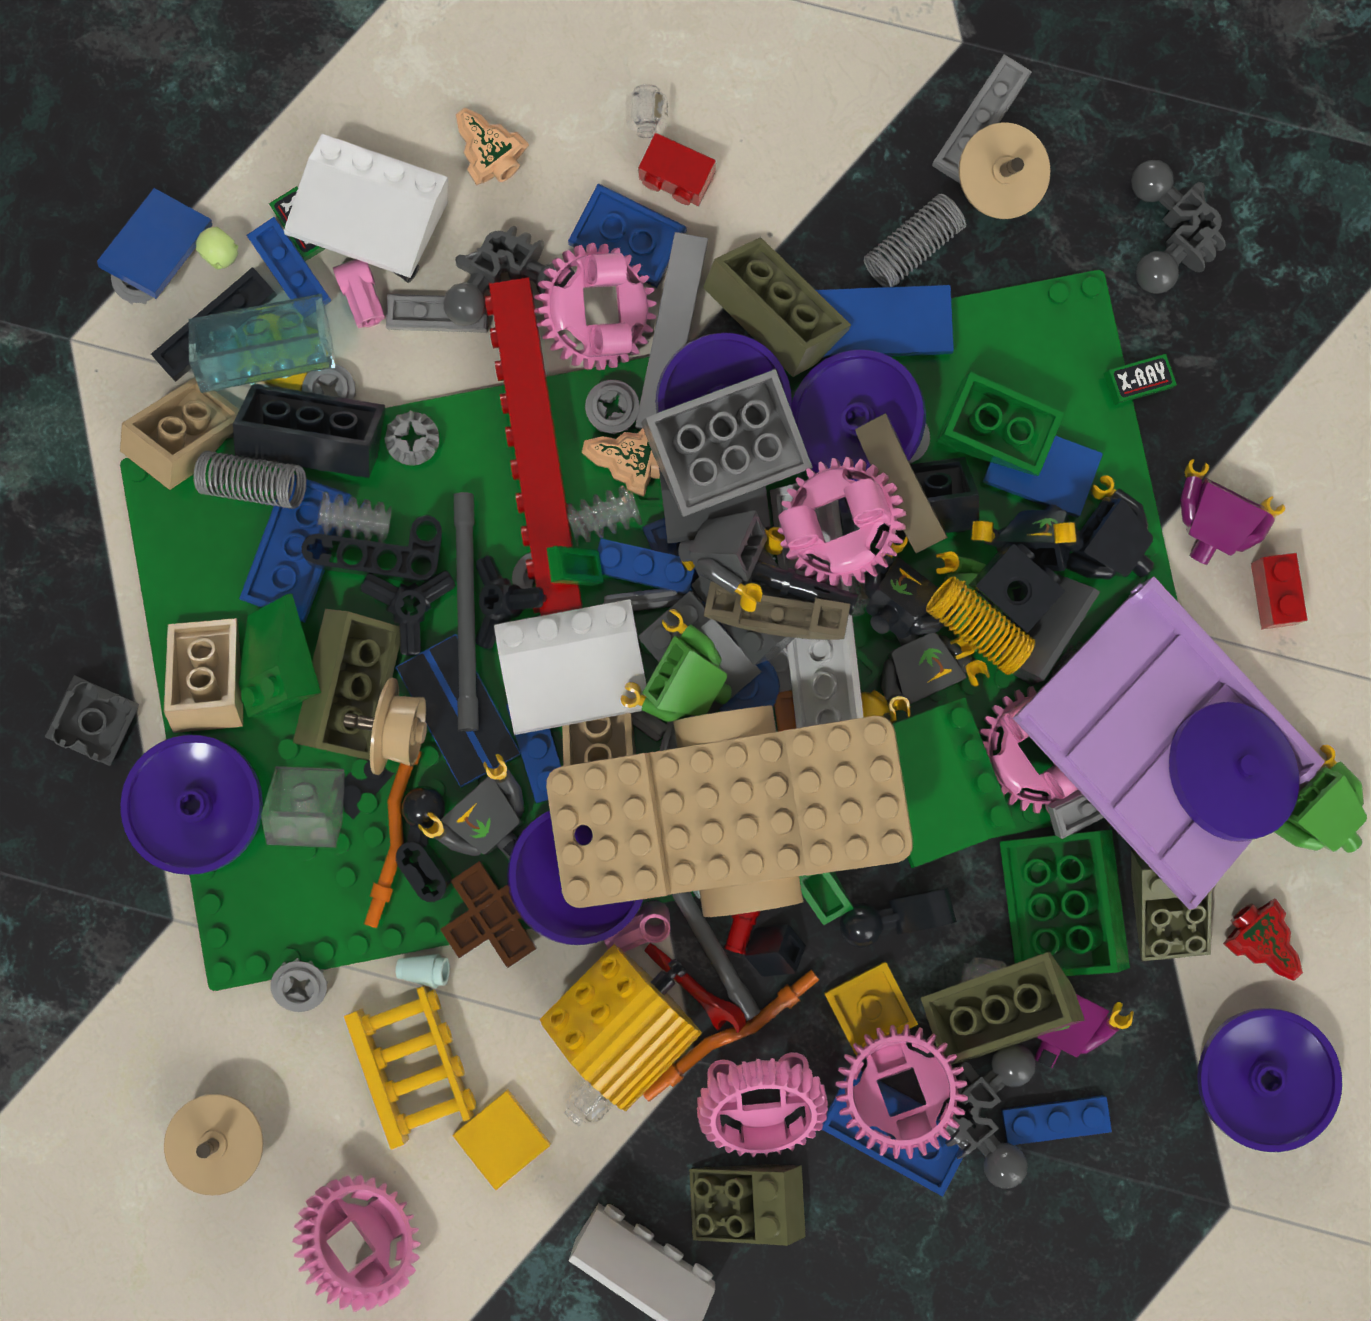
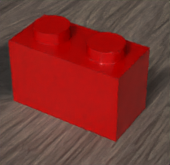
(676, 170)
(1279, 591)

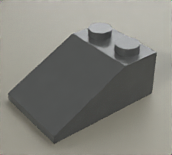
(734, 661)

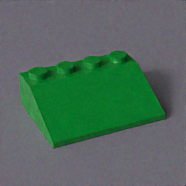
(948, 783)
(1066, 901)

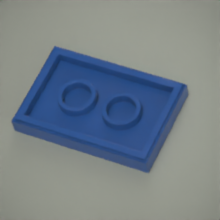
(628, 226)
(154, 243)
(1062, 480)

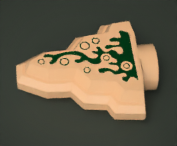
(489, 147)
(626, 457)

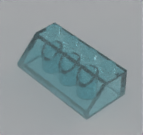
(260, 343)

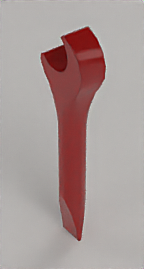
(716, 1008)

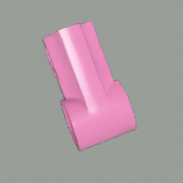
(357, 285)
(639, 931)

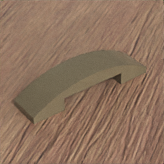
(886, 453)
(780, 615)

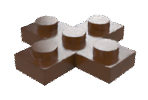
(489, 918)

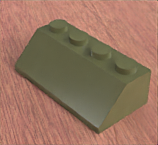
(775, 305)
(351, 666)
(1002, 1008)

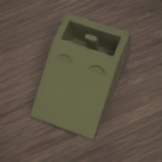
(1163, 921)
(748, 1204)

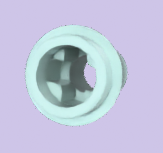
(424, 970)

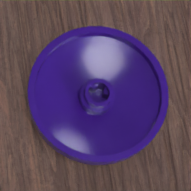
(714, 364)
(849, 393)
(1234, 771)
(191, 804)
(538, 892)
(1269, 1080)

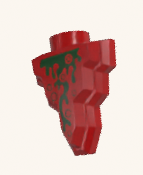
(1265, 939)

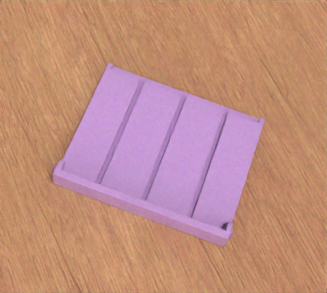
(1113, 723)

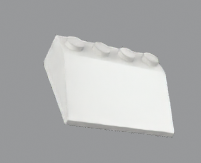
(367, 205)
(570, 666)
(640, 1268)

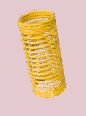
(945, 598)

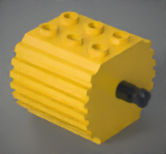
(621, 1026)

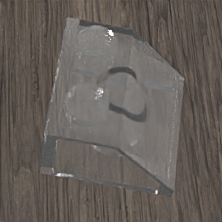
(304, 807)

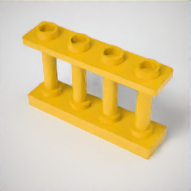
(375, 1059)

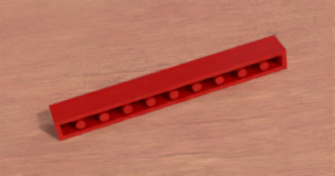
(532, 436)

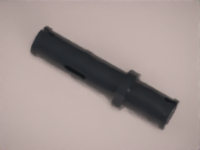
(800, 586)

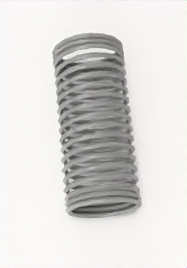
(929, 232)
(281, 488)

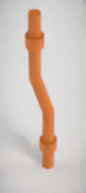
(382, 890)
(787, 997)

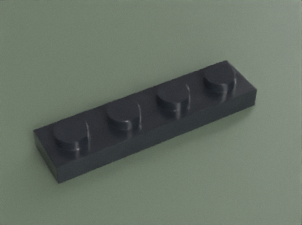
(246, 292)

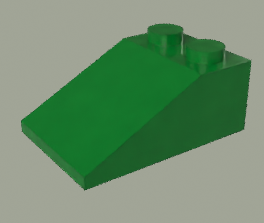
(1000, 425)
(276, 660)

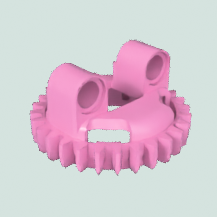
(566, 310)
(870, 507)
(1012, 765)
(890, 1057)
(762, 1124)
(378, 1223)

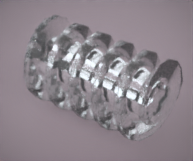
(603, 514)
(352, 518)

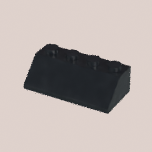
(309, 430)
(949, 491)

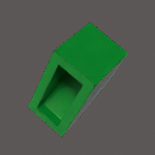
(825, 896)

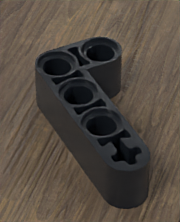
(373, 550)

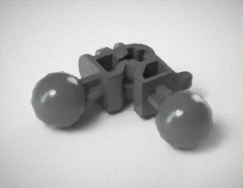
(498, 254)
(1159, 269)
(1003, 1162)

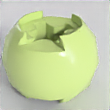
(216, 247)

